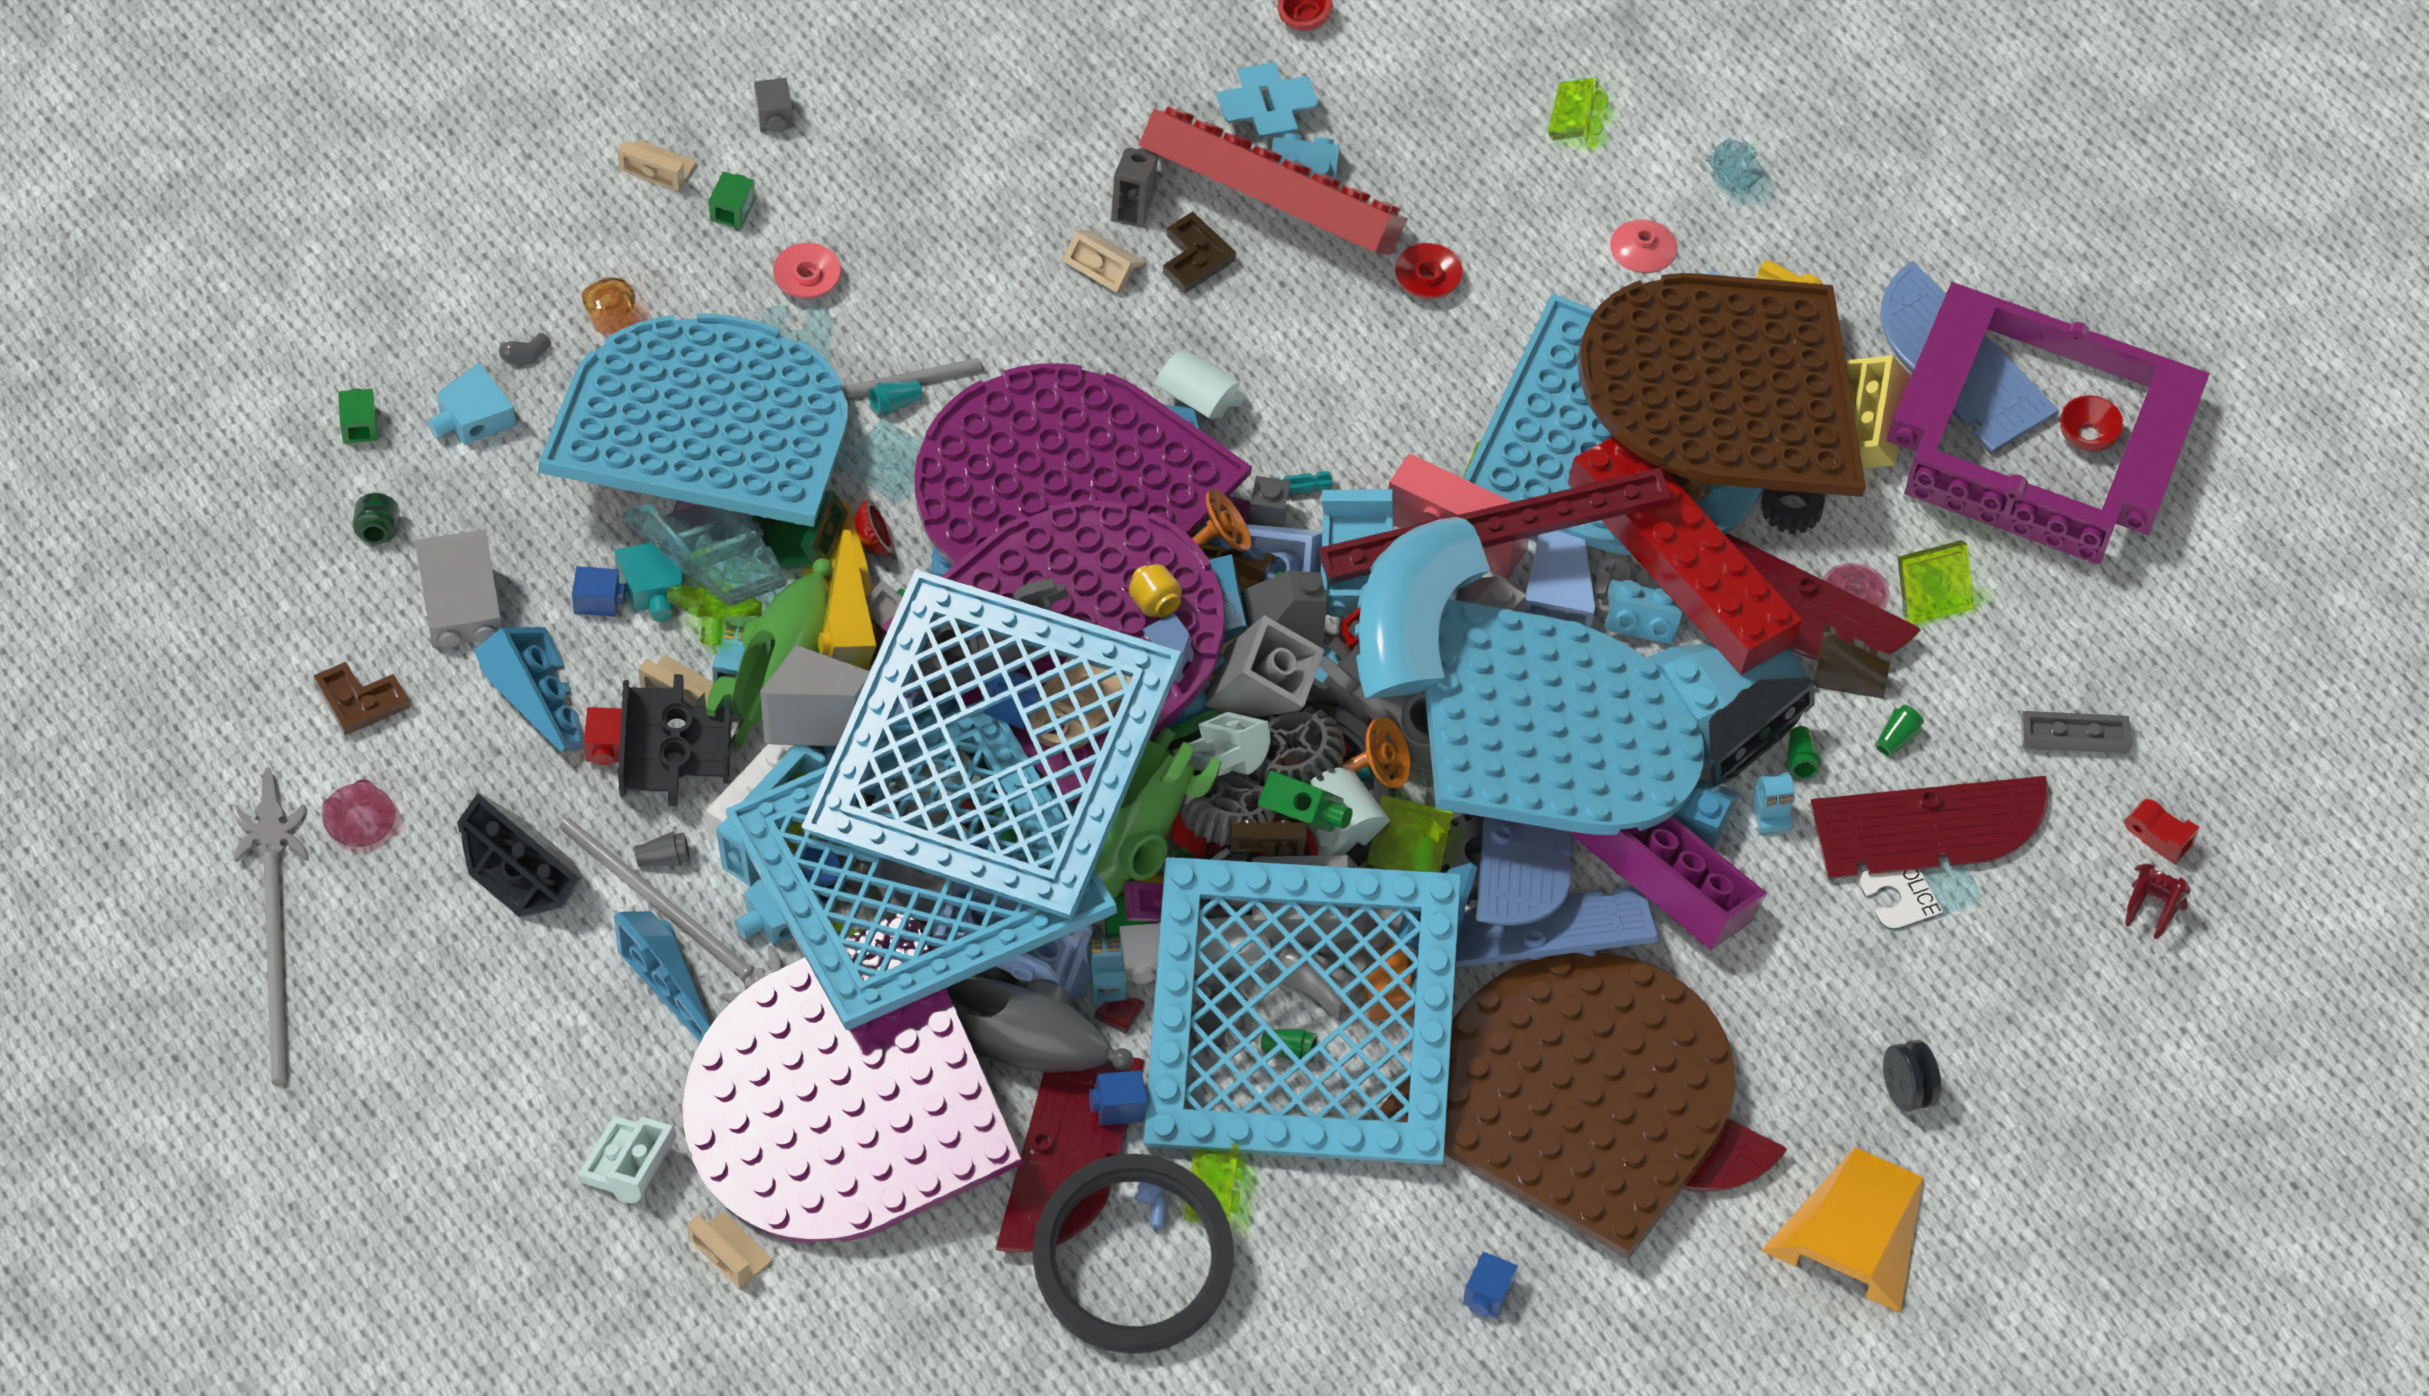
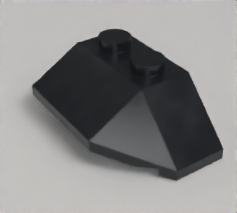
(1755, 723)
(515, 859)

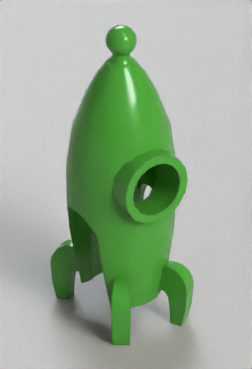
(789, 620)
(1152, 802)

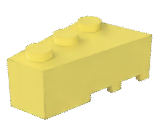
(1875, 394)

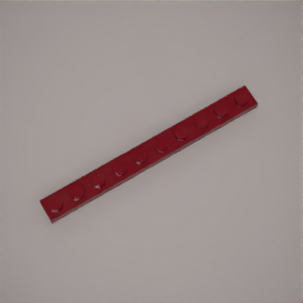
(1516, 519)

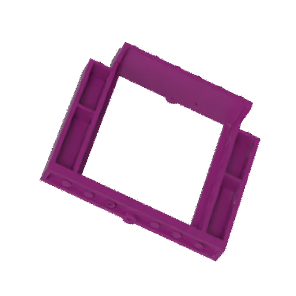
(2010, 500)

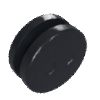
(1912, 1075)

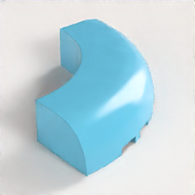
(1406, 602)

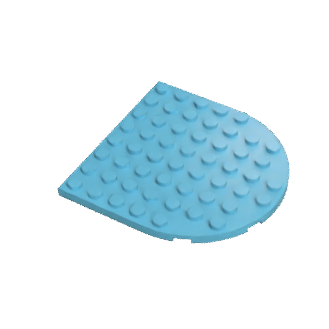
(704, 417)
(1549, 422)
(1555, 725)

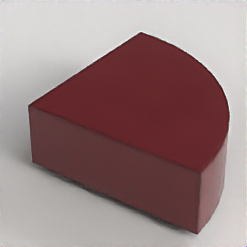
(1120, 1013)

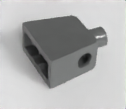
(1135, 171)

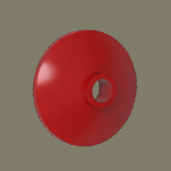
(1428, 260)

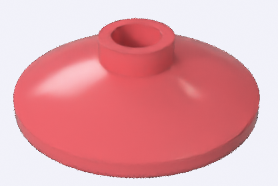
(1639, 254)
(806, 260)

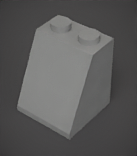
(458, 588)
(1265, 672)
(810, 699)
(1291, 918)

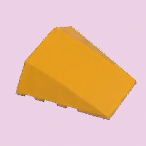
(1858, 1225)

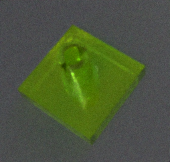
(1935, 582)
(711, 609)
(1411, 839)

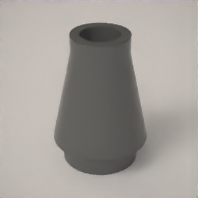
(663, 851)

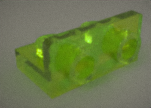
(1578, 111)
(1219, 1173)

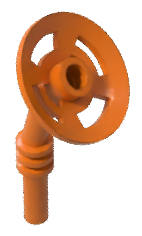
(1224, 522)
(1383, 754)

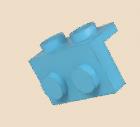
(1318, 155)
(1642, 612)

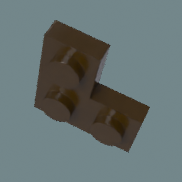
(1202, 253)
(1276, 839)

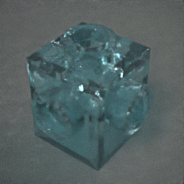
(1735, 165)

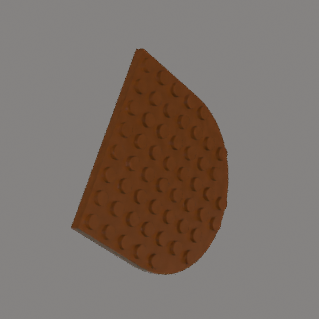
(1726, 381)
(1587, 1090)

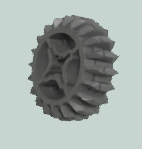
(1295, 743)
(1228, 802)

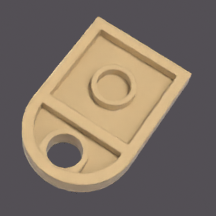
(1083, 697)

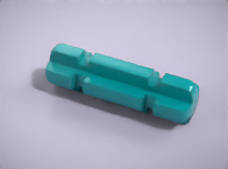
(1307, 483)

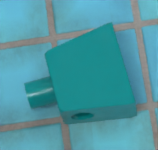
(647, 579)

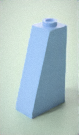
(1561, 579)

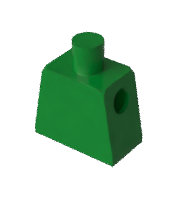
(1304, 803)

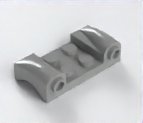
(1310, 982)

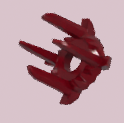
(2160, 886)

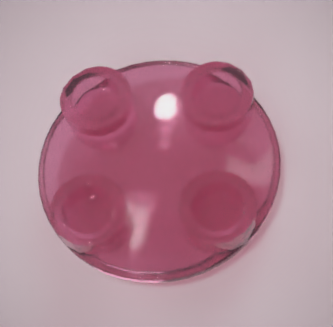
(358, 814)

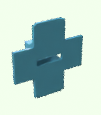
(1282, 100)

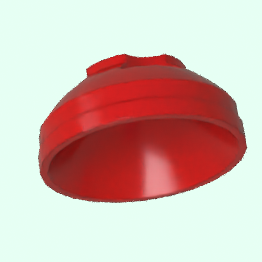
(2094, 413)

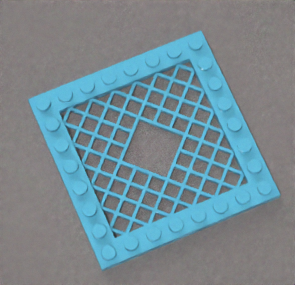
(1052, 890)
(954, 960)
(1310, 1135)

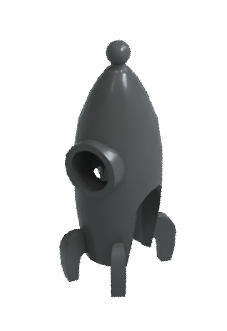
(1038, 594)
(1405, 711)
(1032, 1027)

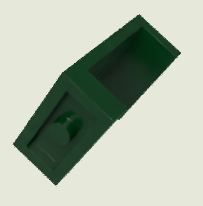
(802, 545)

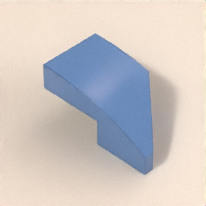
(1171, 634)

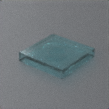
(884, 460)

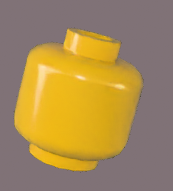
(1155, 590)

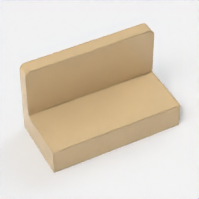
(655, 164)
(1101, 259)
(662, 676)
(728, 1248)

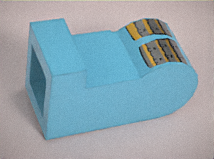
(729, 652)
(1773, 803)
(1107, 969)

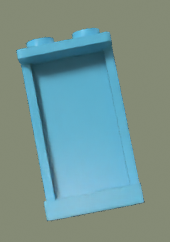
(1349, 517)
(732, 853)

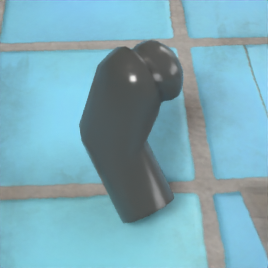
(524, 352)

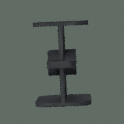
(649, 739)

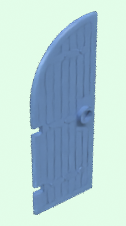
(1995, 391)
(1522, 872)
(1579, 925)

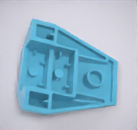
(1710, 682)

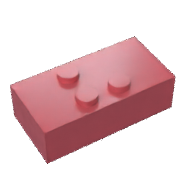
(1431, 493)

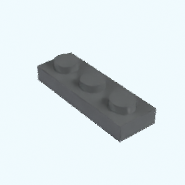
(2075, 731)

